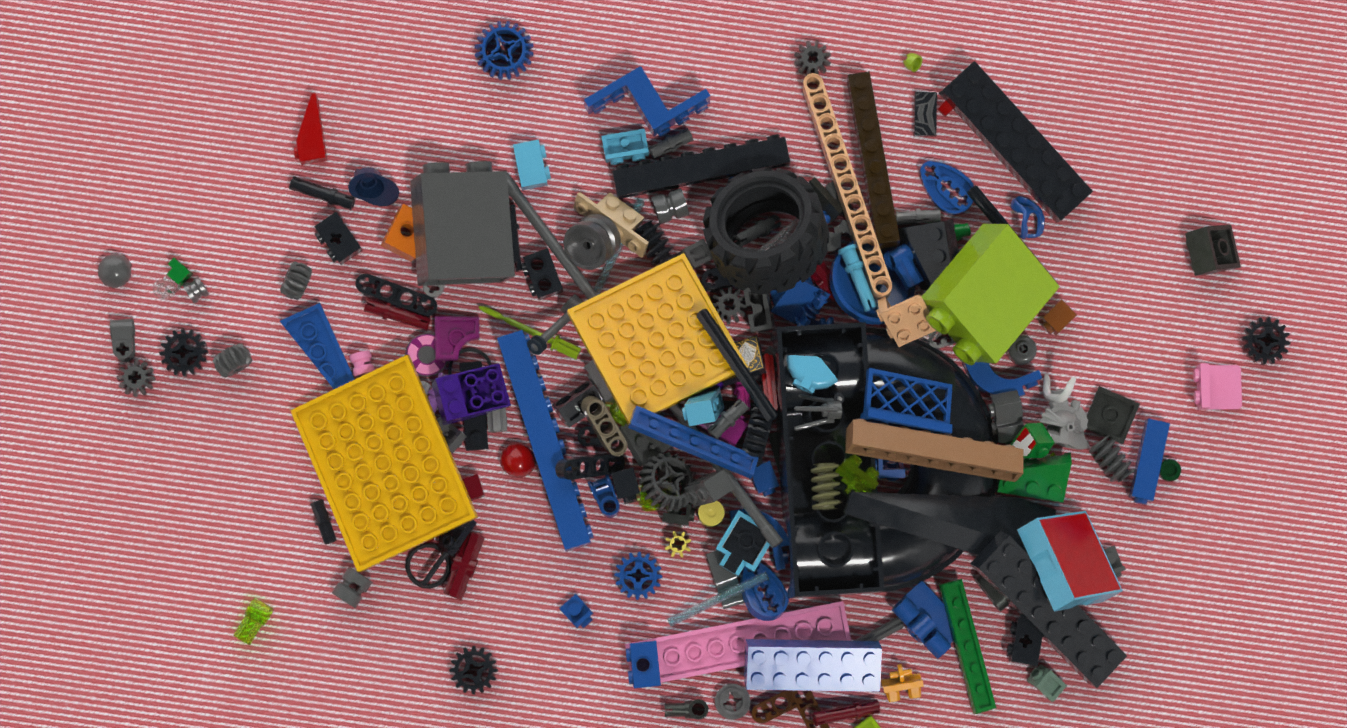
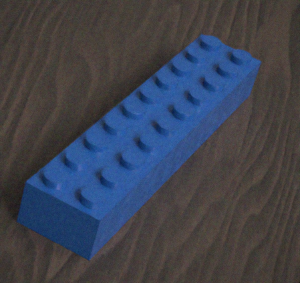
(544, 441)

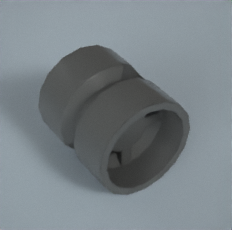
(670, 206)
(348, 594)

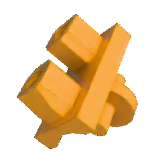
(900, 681)

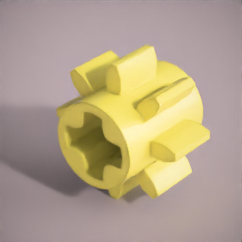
(672, 541)

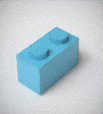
(530, 164)

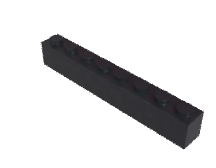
(700, 167)

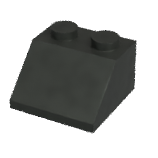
(1212, 249)

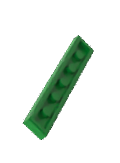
(967, 646)

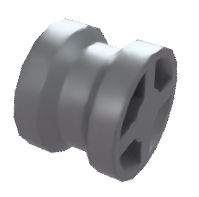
(196, 289)

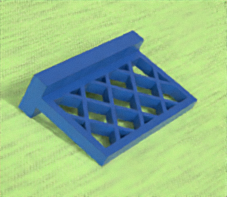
(910, 420)

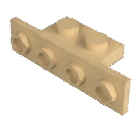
(620, 214)

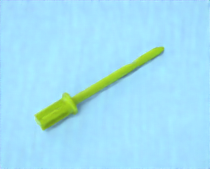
(556, 344)

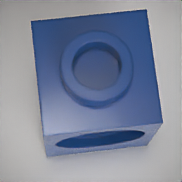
(765, 479)

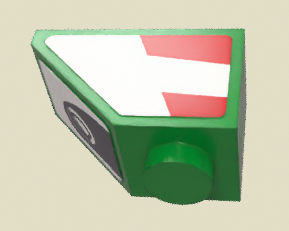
(1034, 440)

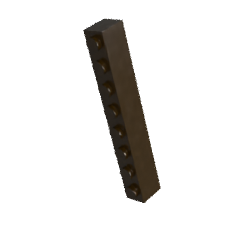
(873, 159)

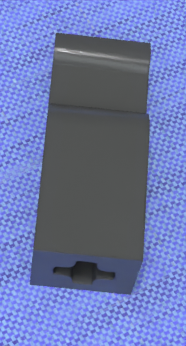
(723, 579)

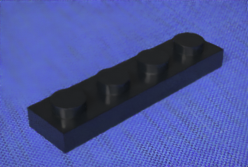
(475, 427)

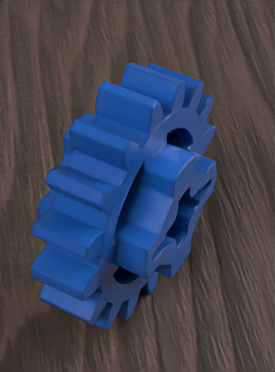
(653, 576)

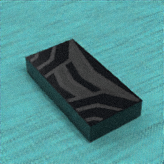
(925, 114)

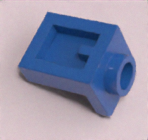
(577, 612)

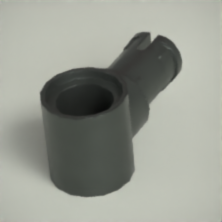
(685, 709)

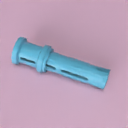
(854, 267)

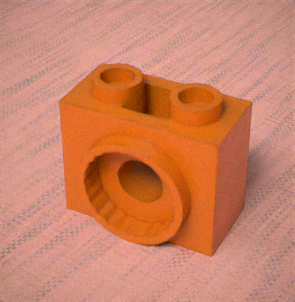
(395, 241)

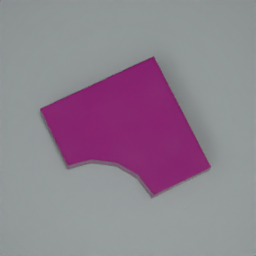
(453, 334)

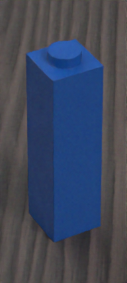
(1149, 461)

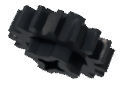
(1267, 330)
(183, 342)
(479, 684)

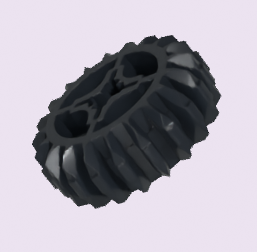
(757, 435)

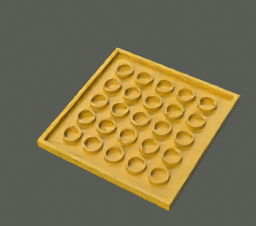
(650, 338)

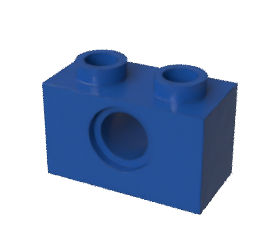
(648, 651)

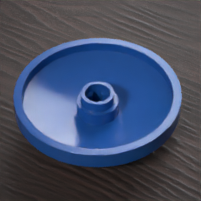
(847, 295)

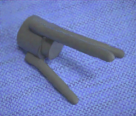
(830, 409)

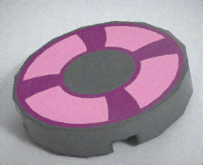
(423, 355)

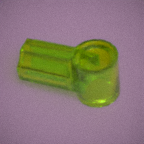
(255, 616)

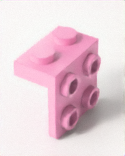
(1217, 387)

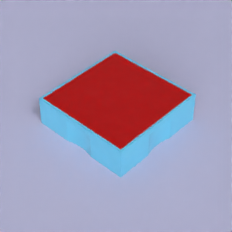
(1069, 560)

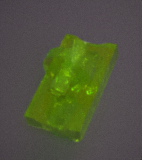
(855, 477)

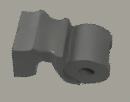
(835, 238)

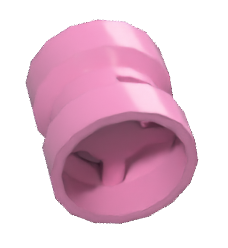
(361, 363)

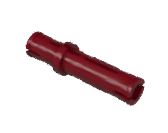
(397, 314)
(856, 710)

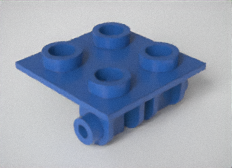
(801, 303)

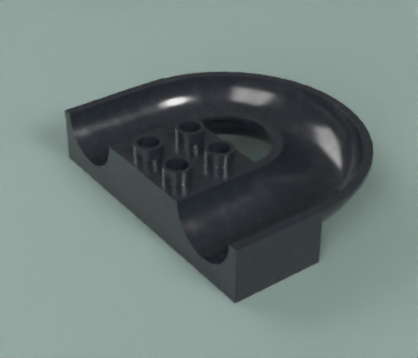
(833, 549)

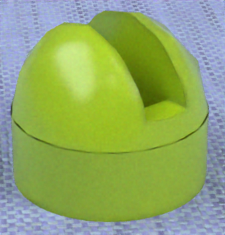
(913, 62)

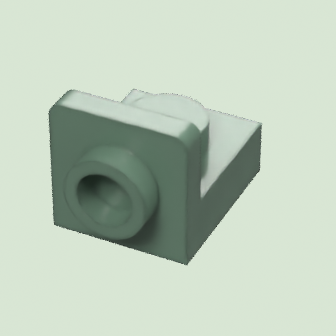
(1046, 682)

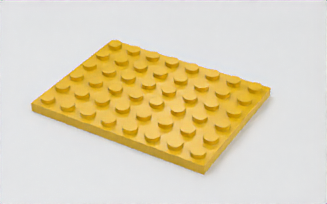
(384, 463)

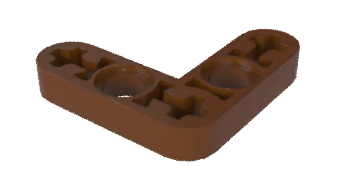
(793, 702)

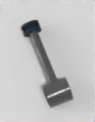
(537, 343)

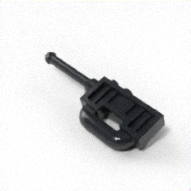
(450, 543)

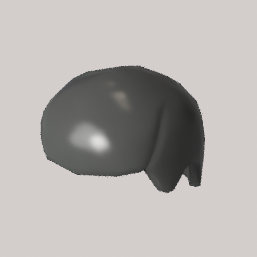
(114, 270)

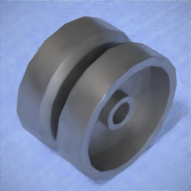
(592, 241)

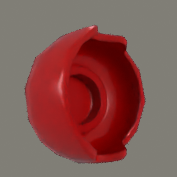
(517, 460)

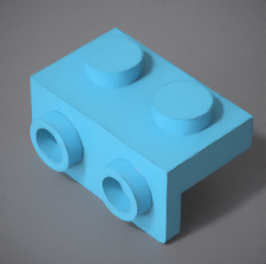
(625, 146)

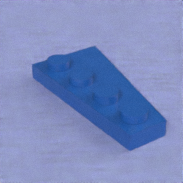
(316, 338)

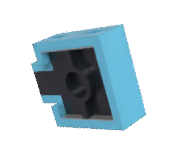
(742, 545)

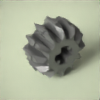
(803, 57)
(296, 280)
(737, 305)
(232, 360)
(131, 372)

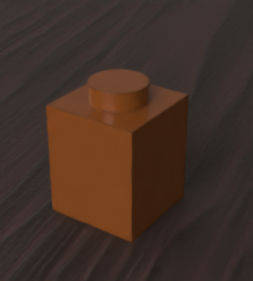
(1058, 318)

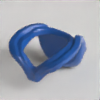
(1026, 206)

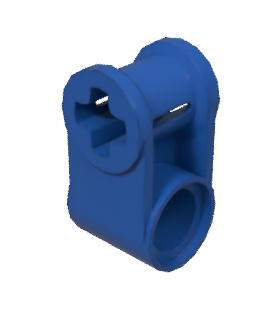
(604, 494)

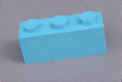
(703, 407)

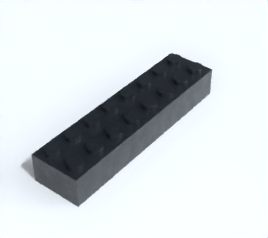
(1016, 142)
(1067, 630)

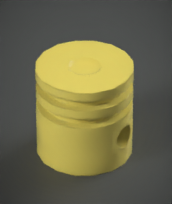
(711, 514)

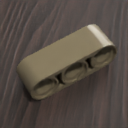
(599, 416)

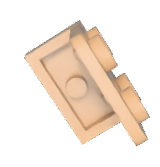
(905, 320)

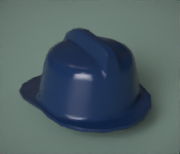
(373, 187)

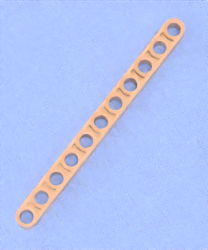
(846, 176)

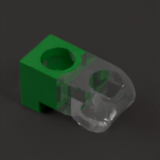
(173, 280)

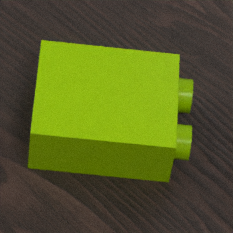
(988, 294)

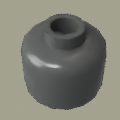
(1017, 356)

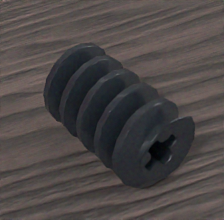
(656, 244)

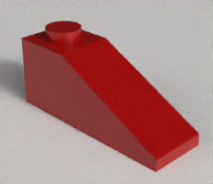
(310, 138)

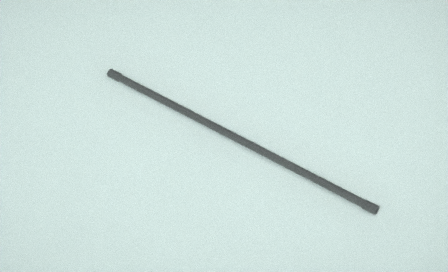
(766, 529)

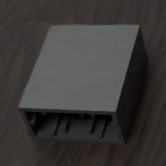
(462, 225)

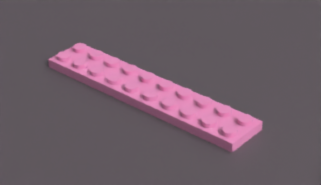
(724, 645)

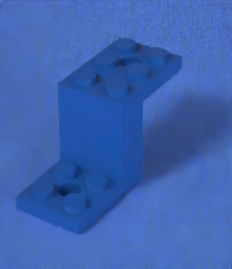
(647, 102)

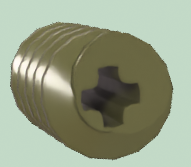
(825, 486)

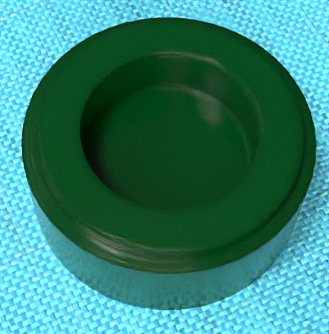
(1170, 470)

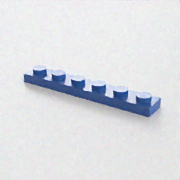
(693, 442)

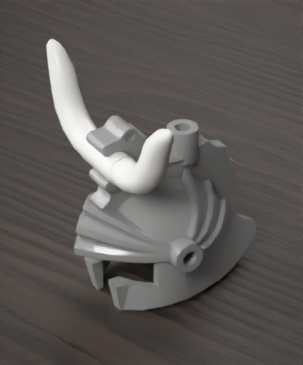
(1064, 422)

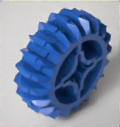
(495, 54)

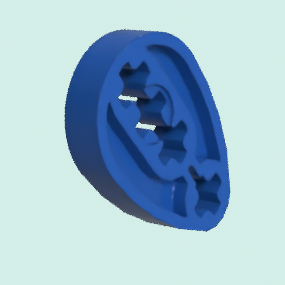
(932, 186)
(774, 590)

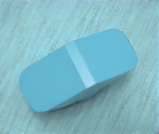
(810, 373)

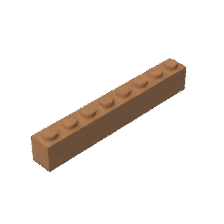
(934, 450)

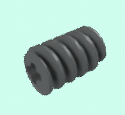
(1111, 459)

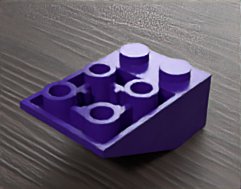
(470, 393)

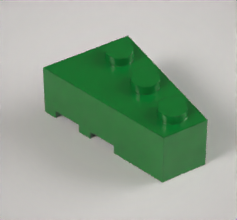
(1041, 478)

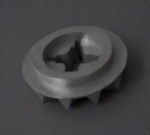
(741, 707)

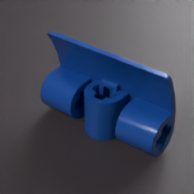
(925, 619)

